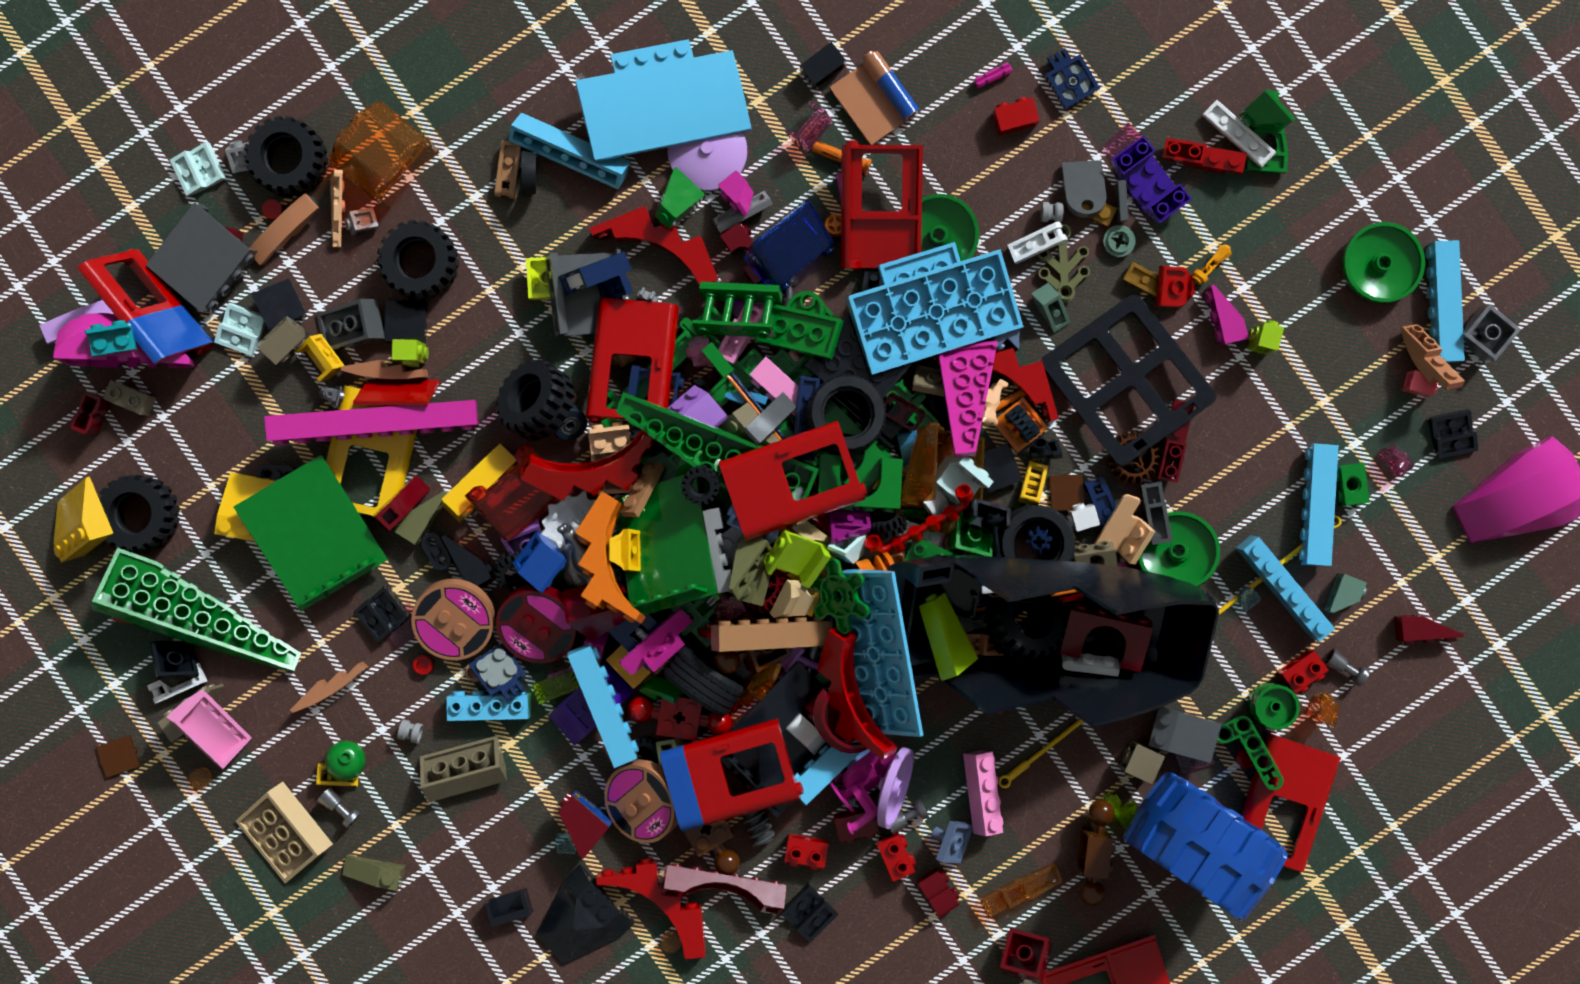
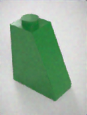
(678, 199)

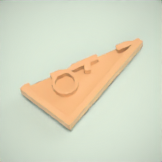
(337, 206)

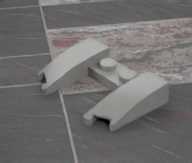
(714, 521)

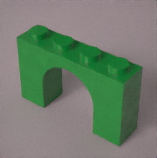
(869, 468)
(885, 496)

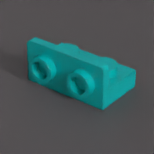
(111, 339)

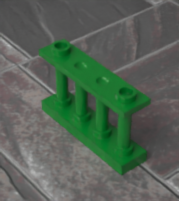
(737, 292)

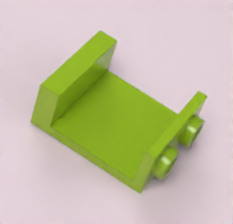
(797, 556)

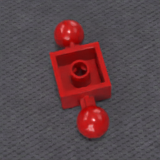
(668, 725)

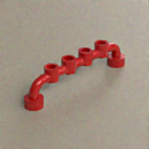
(964, 495)

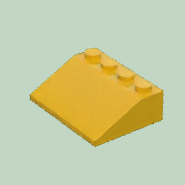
(237, 489)
(79, 522)

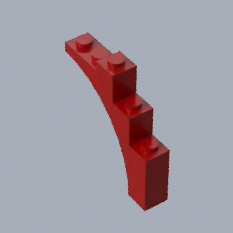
(561, 478)
(854, 720)
(645, 880)

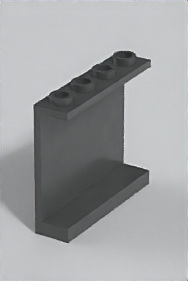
(201, 259)
(578, 311)

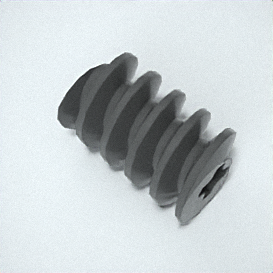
(759, 827)

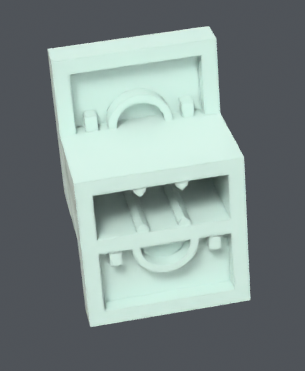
(959, 471)

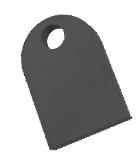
(1084, 185)

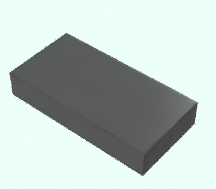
(1121, 201)

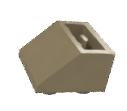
(282, 340)

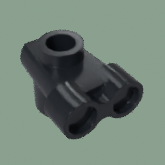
(1043, 450)

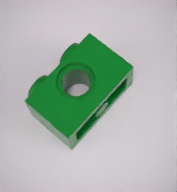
(1359, 492)

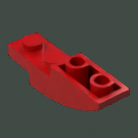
(1203, 157)

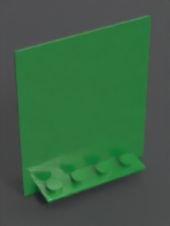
(310, 533)
(672, 551)

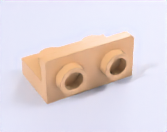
(608, 439)

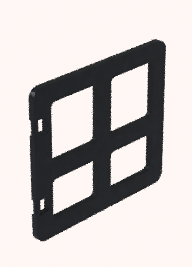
(1131, 375)

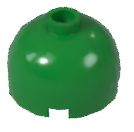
(345, 761)

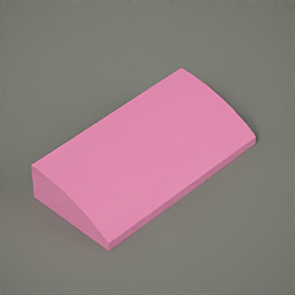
(209, 728)

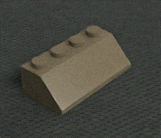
(462, 769)

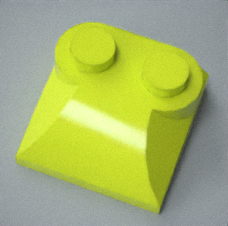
(537, 279)

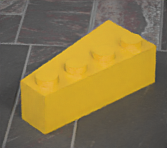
(485, 474)

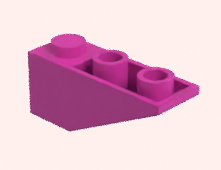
(1228, 322)

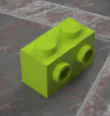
(1265, 337)
(409, 352)

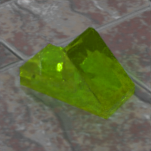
(1123, 814)

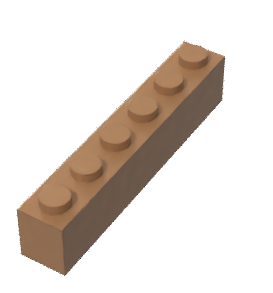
(769, 635)

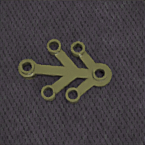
(1063, 267)

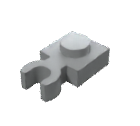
(644, 295)

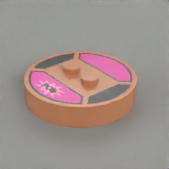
(453, 619)
(640, 801)

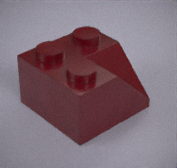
(1026, 955)

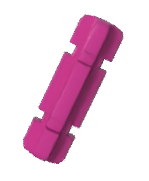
(992, 75)

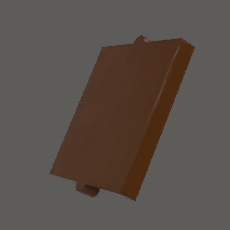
(1066, 491)
(118, 756)

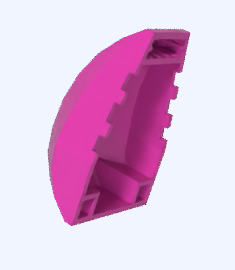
(74, 349)
(1524, 495)

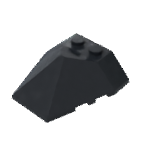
(581, 918)

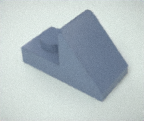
(1011, 338)

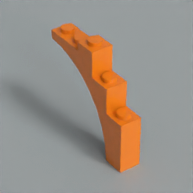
(595, 533)

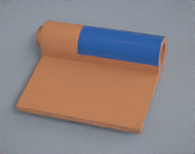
(874, 98)

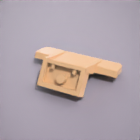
(1126, 531)

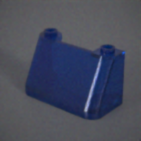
(789, 246)

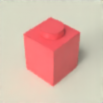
(1417, 384)

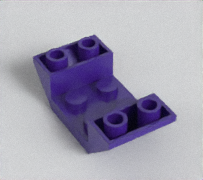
(1148, 181)
(574, 715)

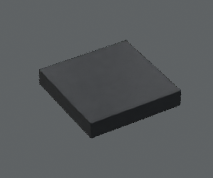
(277, 303)

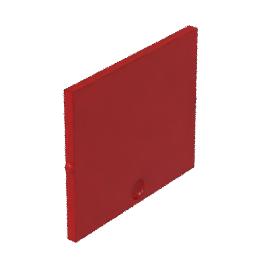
(397, 392)

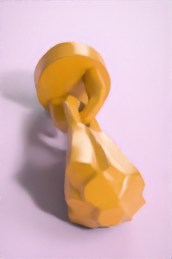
(1220, 255)

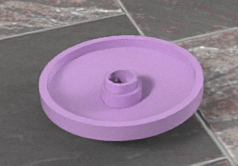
(710, 160)
(894, 787)

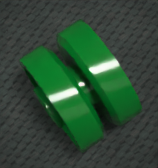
(1280, 715)

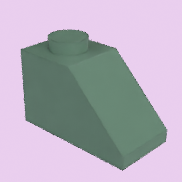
(1051, 307)
(1345, 592)

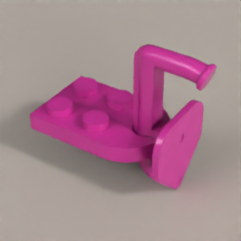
(859, 780)

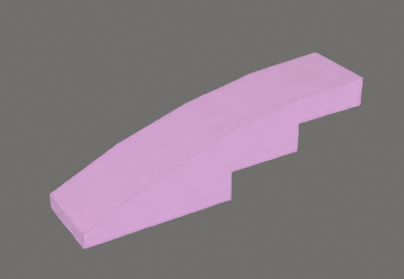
(51, 328)

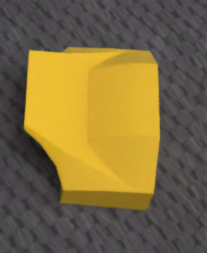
(625, 550)

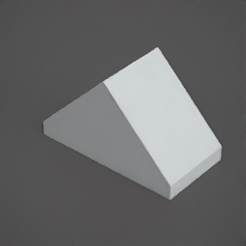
(806, 733)

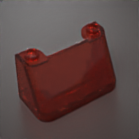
(511, 502)

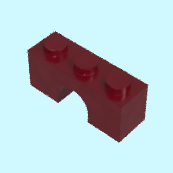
(738, 239)

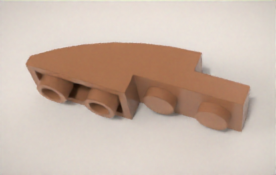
(1427, 358)

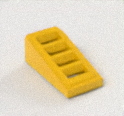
(1030, 500)
(320, 781)

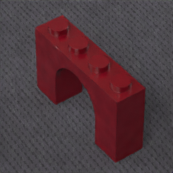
(1084, 618)

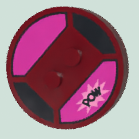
(535, 625)

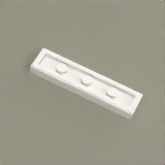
(1239, 133)

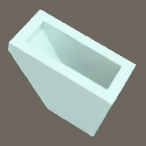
(849, 550)

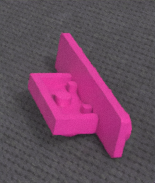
(658, 645)

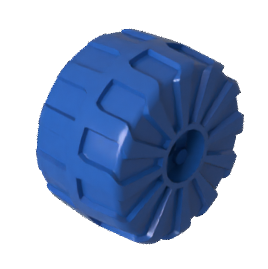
(1206, 845)

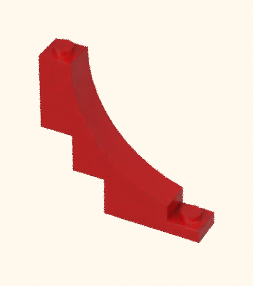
(638, 227)
(1029, 379)

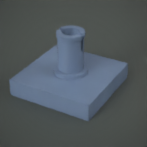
(953, 841)

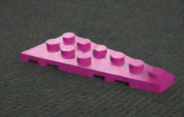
(965, 386)

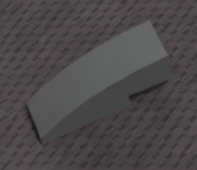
(770, 418)
(1156, 512)

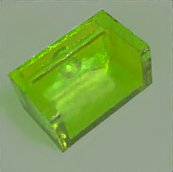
(555, 687)

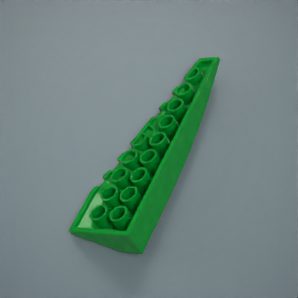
(705, 444)
(161, 601)

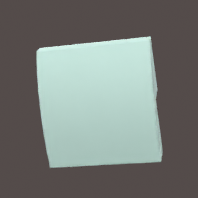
(198, 169)
(240, 329)

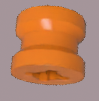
(834, 221)

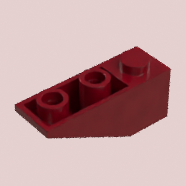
(401, 503)
(1416, 627)

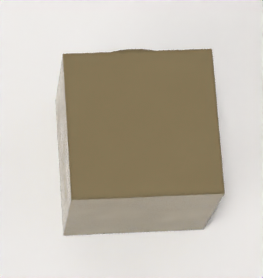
(1141, 762)

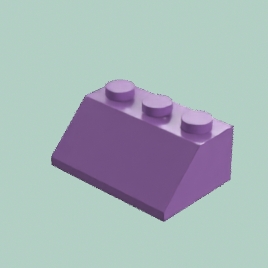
(700, 406)

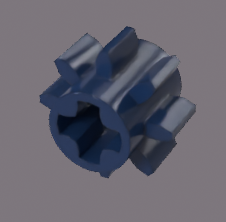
(1043, 534)

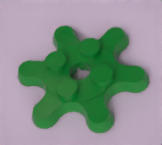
(830, 602)

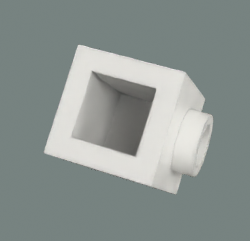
(1083, 517)

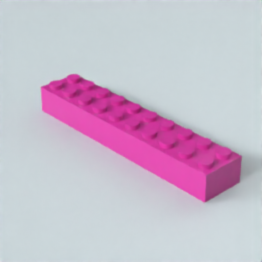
(370, 421)

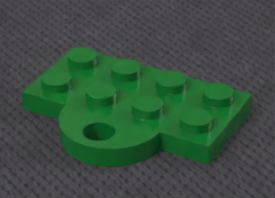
(804, 328)

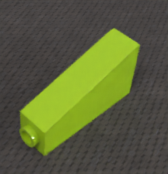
(946, 636)

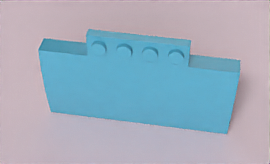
(662, 100)
(932, 306)
(883, 656)

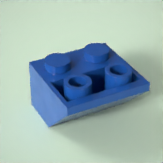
(540, 561)

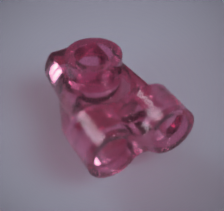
(1397, 459)

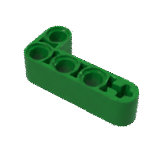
(1254, 754)

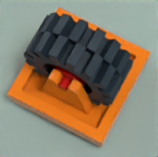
(1020, 425)

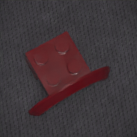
(826, 720)

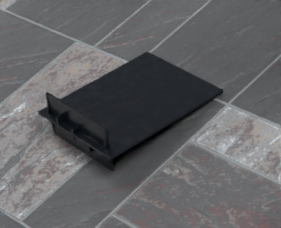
(760, 765)

